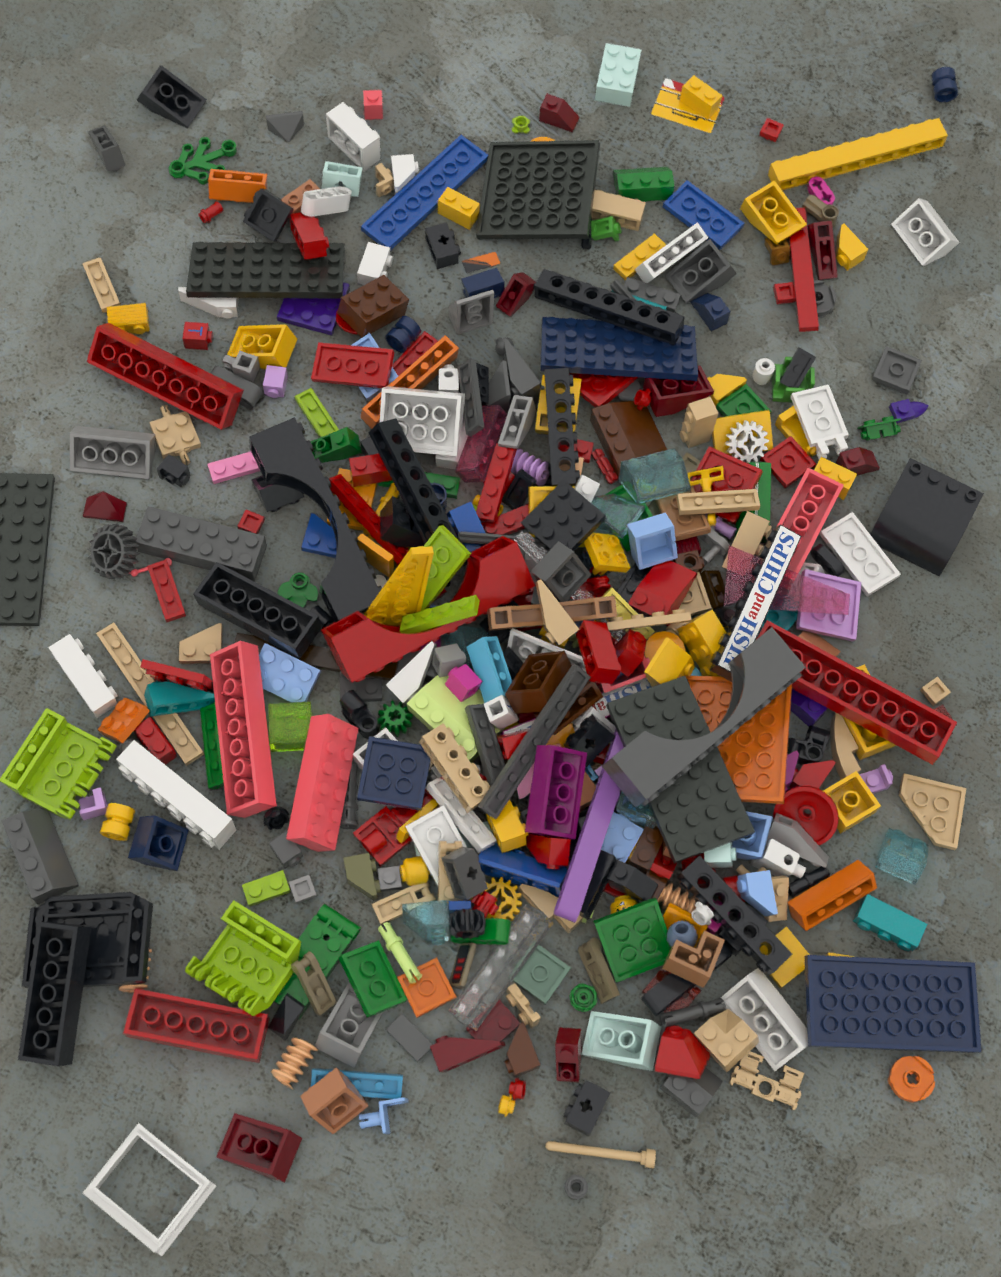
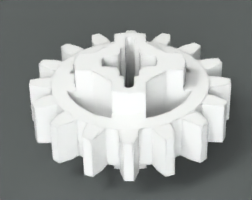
(747, 449)

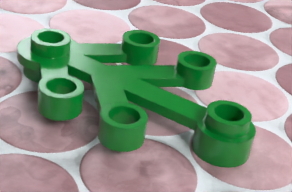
(200, 160)

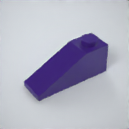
(806, 708)

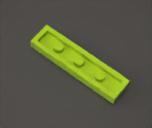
(440, 615)

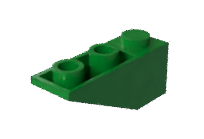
(336, 446)

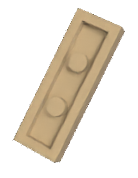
(101, 284)

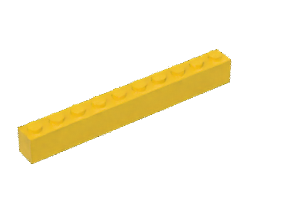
(858, 154)

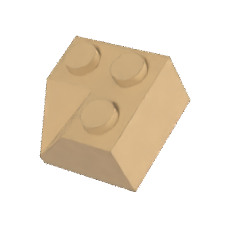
(727, 1038)

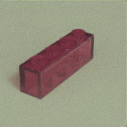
(479, 448)

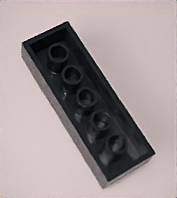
(258, 610)
(54, 993)

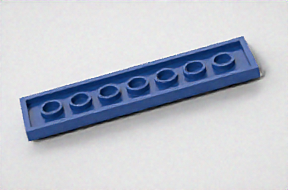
(422, 193)

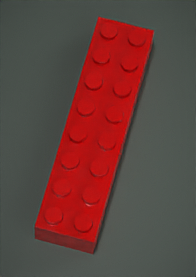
(164, 375)

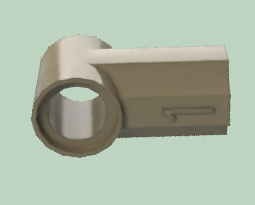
(821, 210)

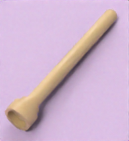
(645, 1157)

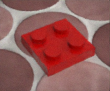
(788, 461)

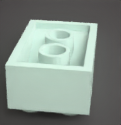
(622, 1040)

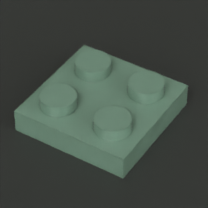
(541, 974)

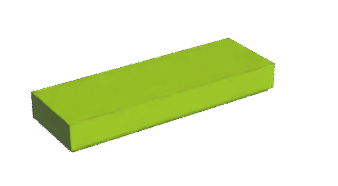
(315, 412)

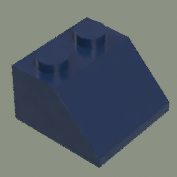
(158, 843)

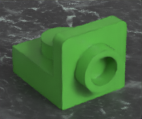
(605, 228)

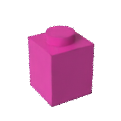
(463, 682)

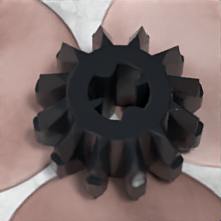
(467, 923)

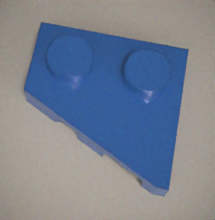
(319, 538)

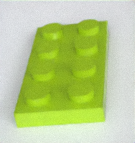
(446, 561)

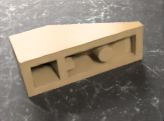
(555, 618)

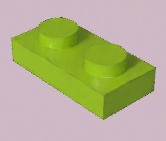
(266, 888)

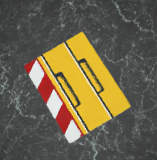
(671, 108)

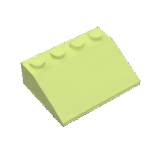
(438, 705)

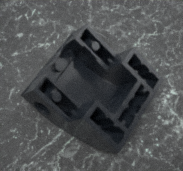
(925, 517)

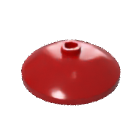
(823, 817)

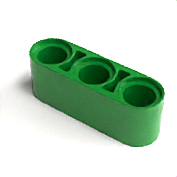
(496, 933)

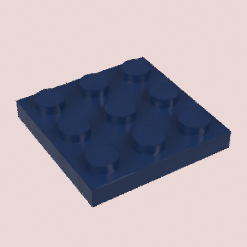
(394, 774)

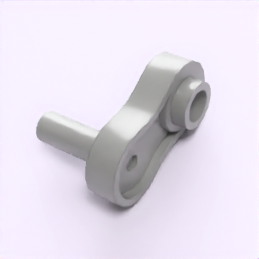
(718, 544)

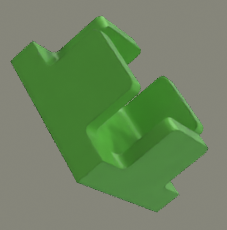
(781, 392)

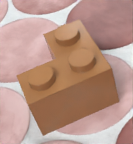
(694, 963)

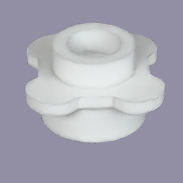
(702, 914)

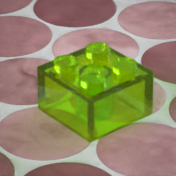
(289, 725)

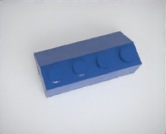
(521, 869)

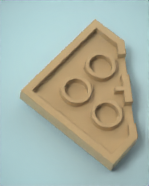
(935, 807)

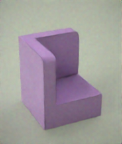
(93, 805)

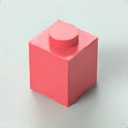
(373, 104)

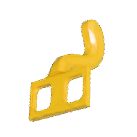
(706, 482)

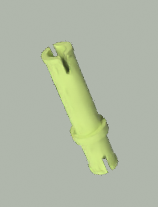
(395, 945)

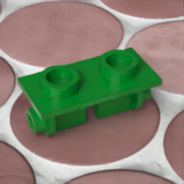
(888, 426)

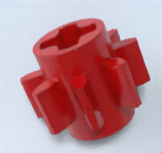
(485, 903)

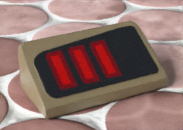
(462, 965)

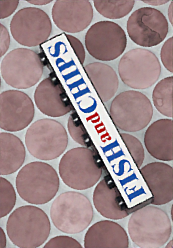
(757, 598)

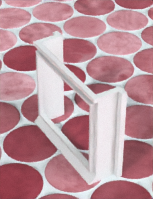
(161, 1244)

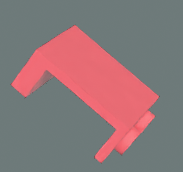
(625, 680)

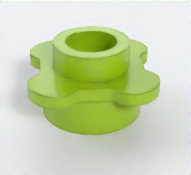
(520, 125)

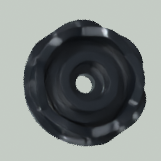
(276, 817)

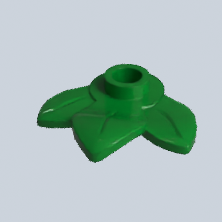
(298, 594)

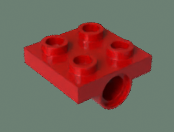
(379, 836)

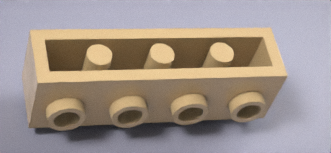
(455, 767)

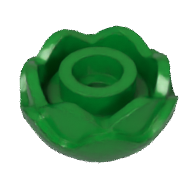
(590, 997)

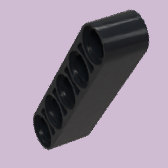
(674, 987)

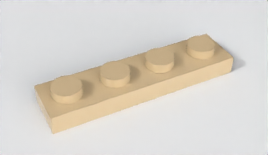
(718, 502)
(657, 618)

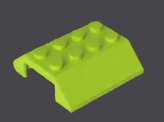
(56, 764)
(247, 960)

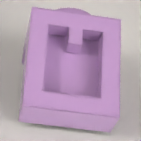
(878, 779)

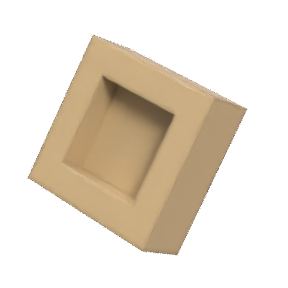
(935, 691)

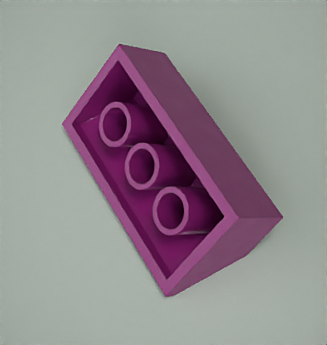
(556, 791)

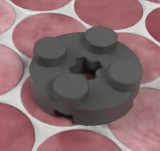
(827, 296)

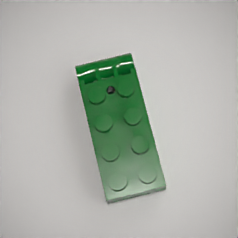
(341, 935)

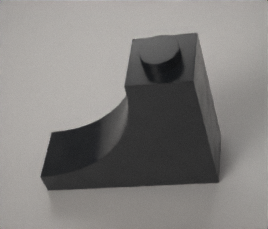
(598, 880)

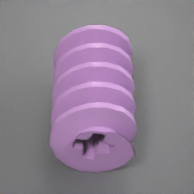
(531, 465)

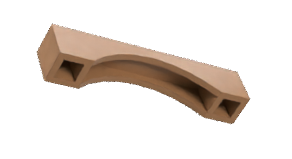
(530, 615)

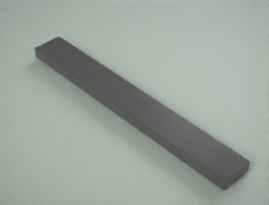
(538, 734)

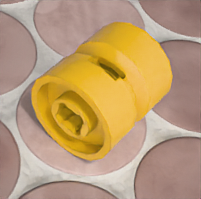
(117, 822)

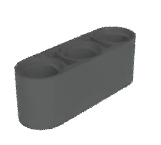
(251, 391)

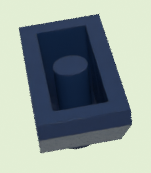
(711, 310)

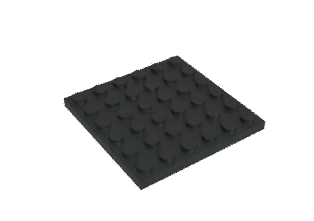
(538, 190)

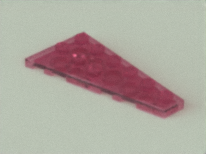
(794, 594)

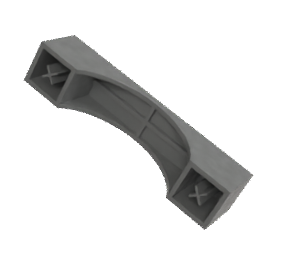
(655, 762)

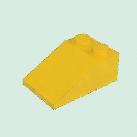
(772, 213)
(268, 342)

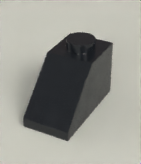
(631, 881)

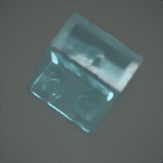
(902, 856)

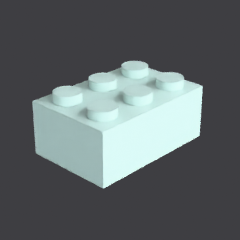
(617, 74)

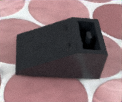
(398, 526)

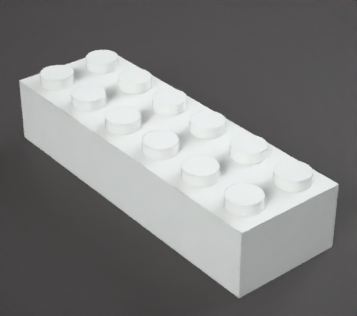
(176, 794)

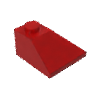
(681, 1053)

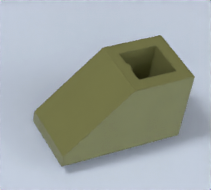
(360, 874)

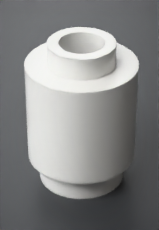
(763, 371)

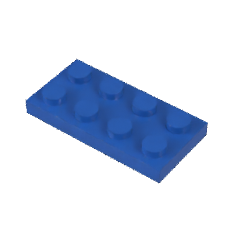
(694, 206)

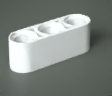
(326, 201)

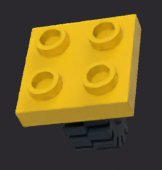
(603, 555)

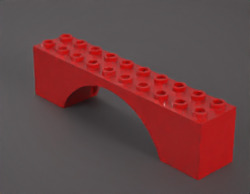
(364, 646)

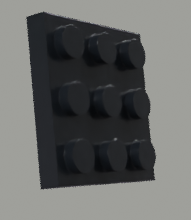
(564, 518)

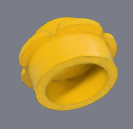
(506, 1105)

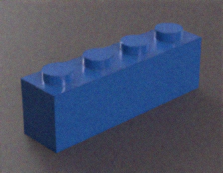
(466, 520)

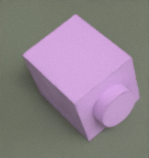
(275, 381)

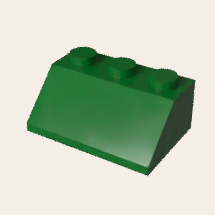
(644, 183)

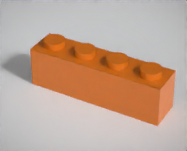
(832, 895)

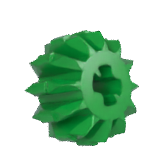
(389, 713)

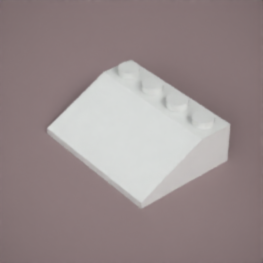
(427, 417)

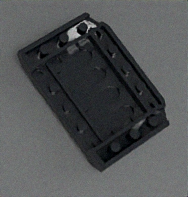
(117, 938)

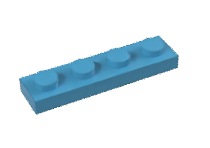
(368, 1083)

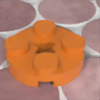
(924, 1077)

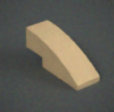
(843, 747)
(546, 902)

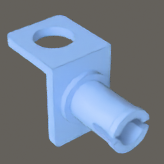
(381, 1116)

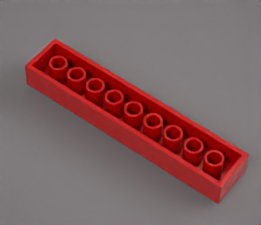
(867, 700)

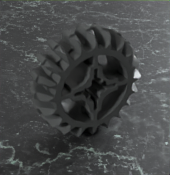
(118, 539)

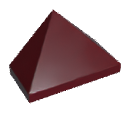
(105, 507)

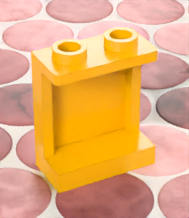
(790, 425)

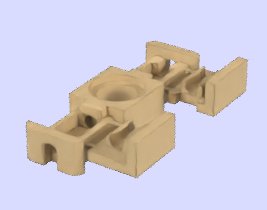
(746, 1078)

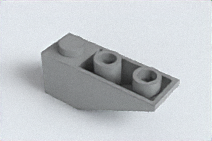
(797, 839)

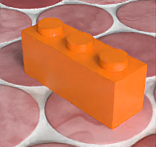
(235, 185)

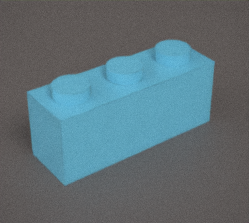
(490, 667)

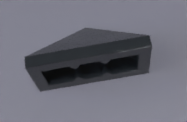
(286, 1016)

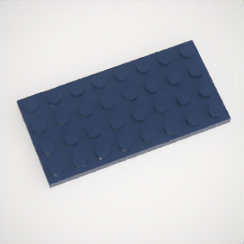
(614, 351)
(892, 1004)

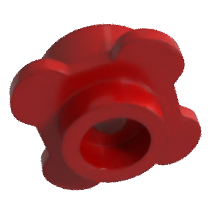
(642, 398)

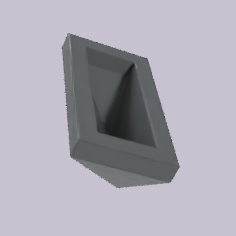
(285, 124)

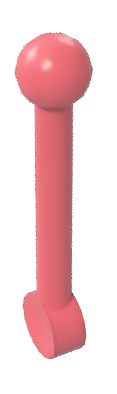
(135, 572)

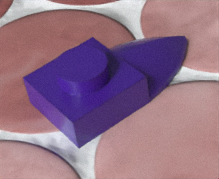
(907, 410)

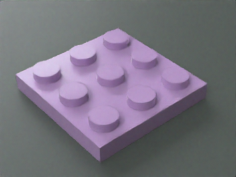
(833, 625)

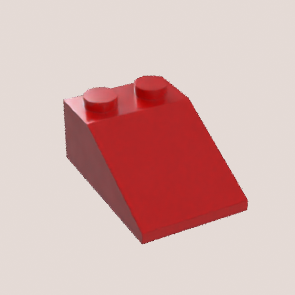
(662, 589)

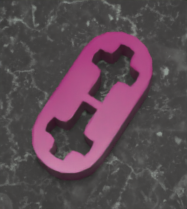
(821, 192)

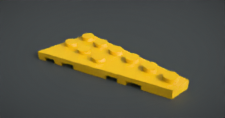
(404, 589)

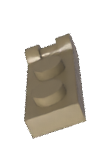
(598, 970)
(314, 983)

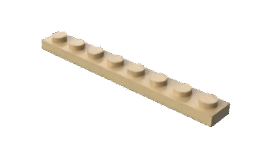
(130, 666)

